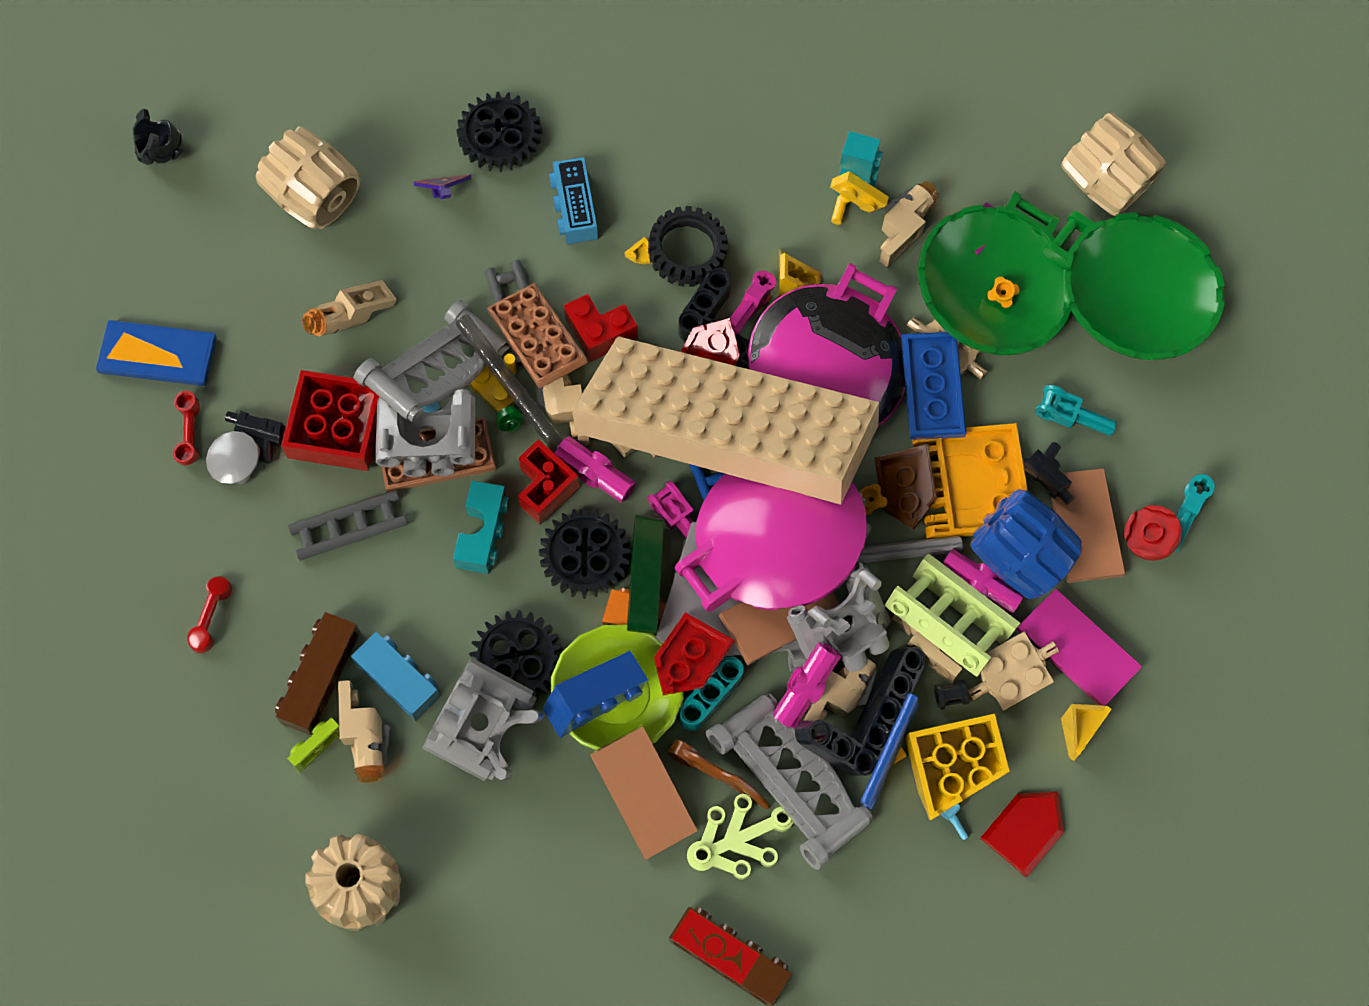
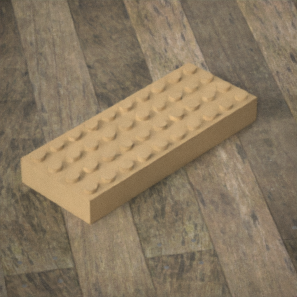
(727, 419)

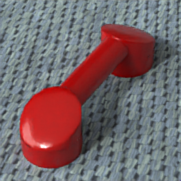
(189, 407)
(198, 637)

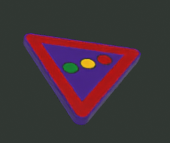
(441, 186)

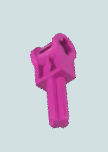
(754, 298)
(672, 507)

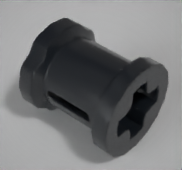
(951, 694)

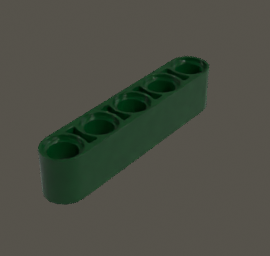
(645, 574)

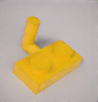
(859, 192)
(491, 390)

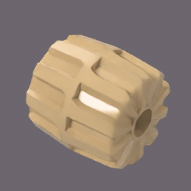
(1113, 164)
(308, 178)
(339, 868)

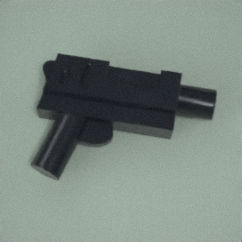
(263, 431)
(1046, 471)

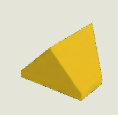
(794, 274)
(1080, 725)

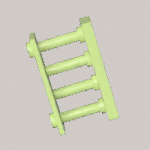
(963, 598)

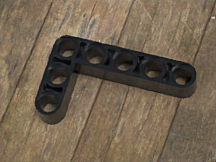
(701, 316)
(870, 720)

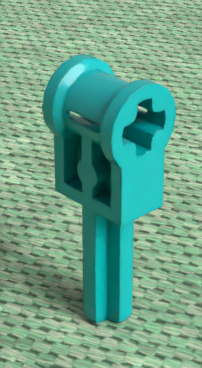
(1067, 410)
(1193, 502)

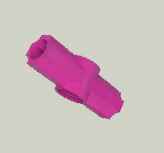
(595, 469)
(984, 581)
(806, 685)

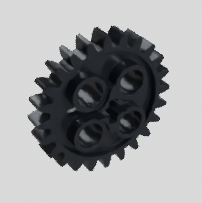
(499, 151)
(559, 553)
(512, 631)

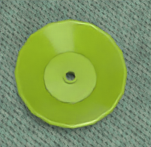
(649, 710)

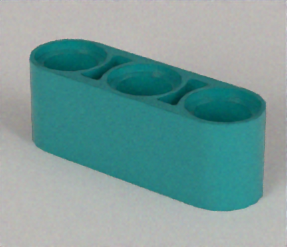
(705, 706)

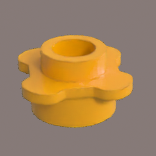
(1006, 285)
(874, 492)

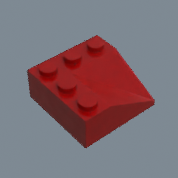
(331, 421)

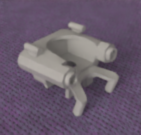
(453, 443)
(849, 638)
(485, 692)

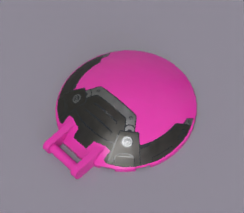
(834, 341)

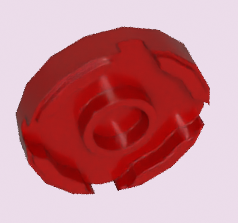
(1153, 533)

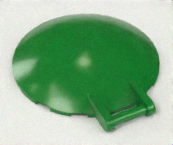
(958, 280)
(1140, 284)

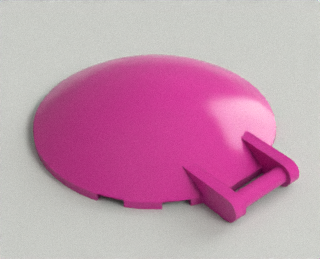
(773, 545)

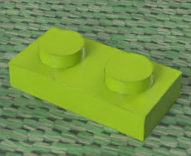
(305, 752)

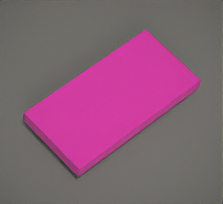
(1084, 649)

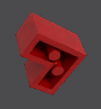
(597, 331)
(551, 482)

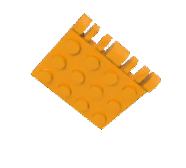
(972, 477)

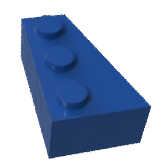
(594, 693)

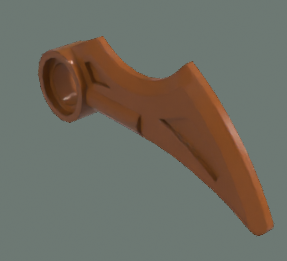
(690, 757)

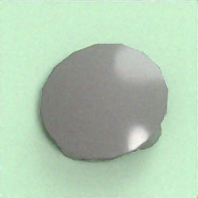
(232, 457)

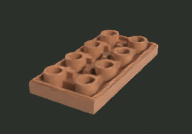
(537, 335)
(483, 463)
(1093, 521)
(764, 631)
(643, 792)

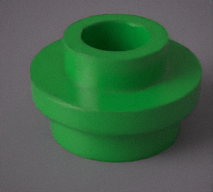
(509, 419)

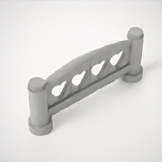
(391, 380)
(824, 832)

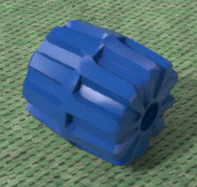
(1027, 544)

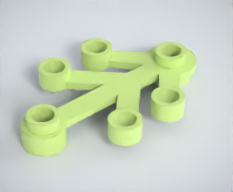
(735, 840)

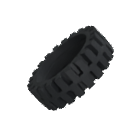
(690, 219)

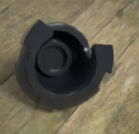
(155, 140)

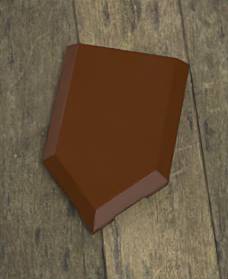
(907, 483)

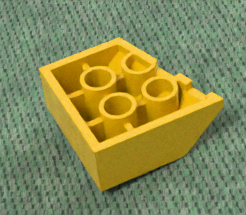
(955, 761)

